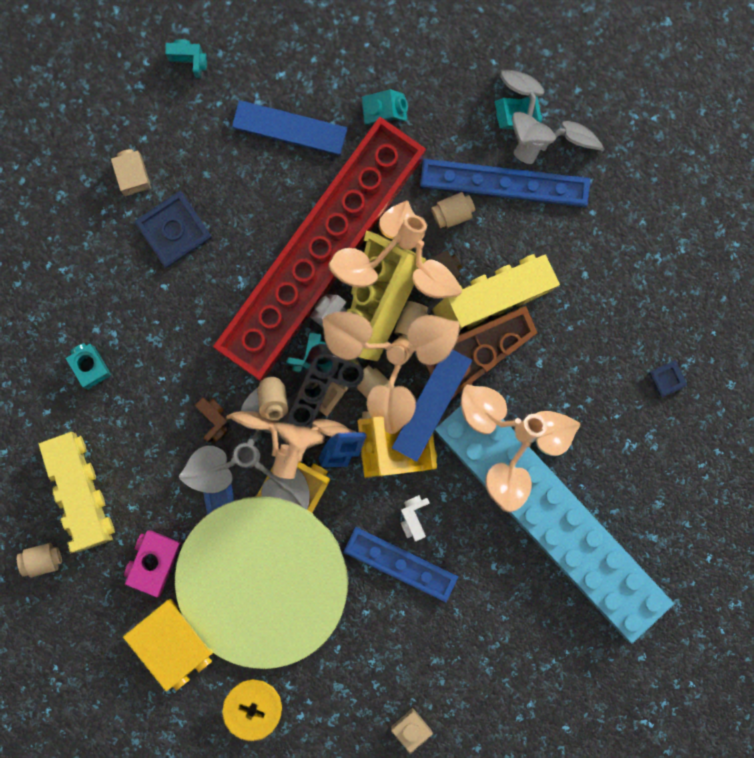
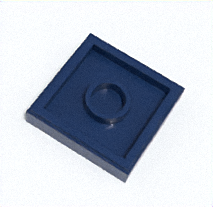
(173, 229)

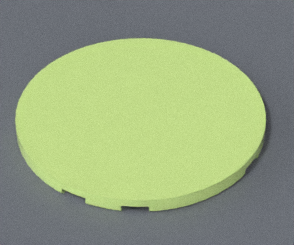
(261, 582)

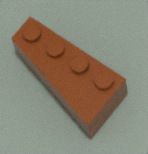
(491, 343)

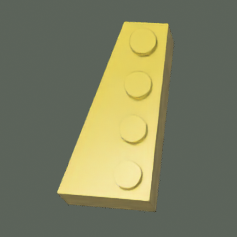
(499, 293)
(386, 297)
(76, 492)

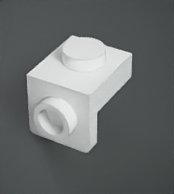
(327, 305)
(411, 524)

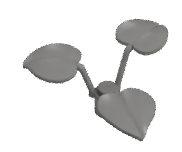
(534, 135)
(210, 472)

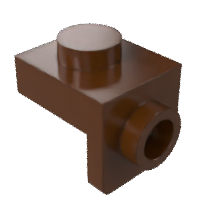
(213, 411)

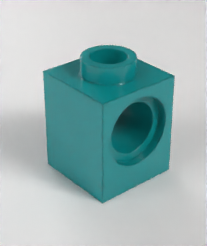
(96, 374)

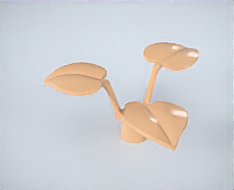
(408, 231)
(427, 335)
(553, 434)
(299, 438)

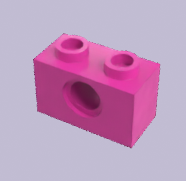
(166, 552)

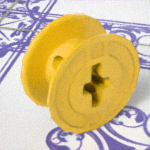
(259, 725)

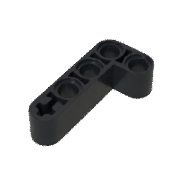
(323, 376)

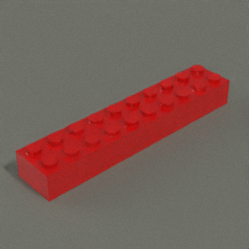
(302, 269)

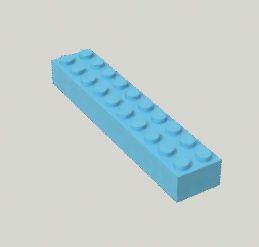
(564, 530)

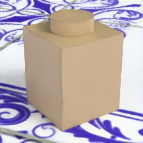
(130, 172)
(411, 730)

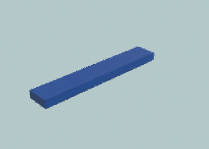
(505, 183)

